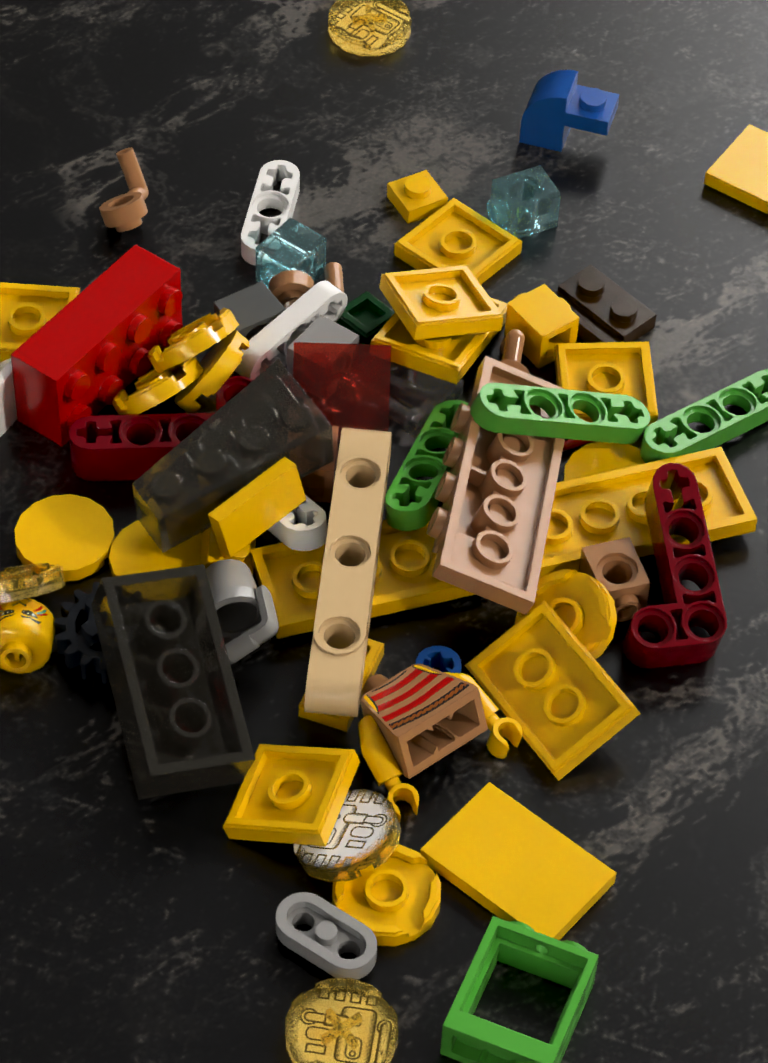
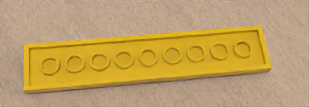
(582, 515)

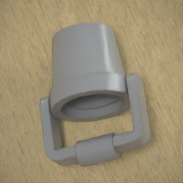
(243, 609)

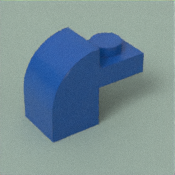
(561, 105)

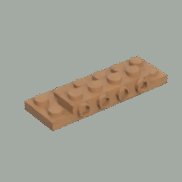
(495, 502)

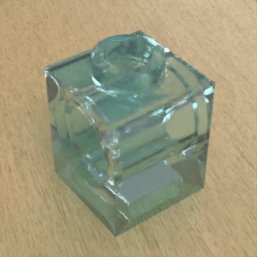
(524, 202)
(291, 248)

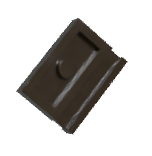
(605, 308)

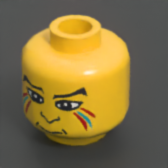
(25, 635)

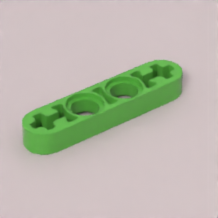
(507, 411)
(711, 412)
(421, 462)

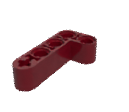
(131, 444)
(676, 563)

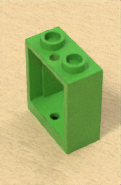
(519, 946)

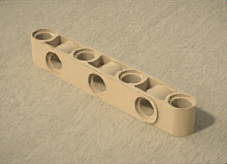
(348, 574)

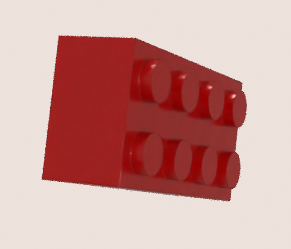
(96, 344)

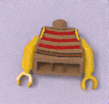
(423, 719)

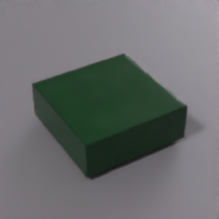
(365, 316)

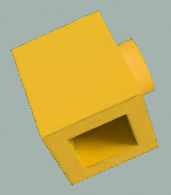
(544, 321)

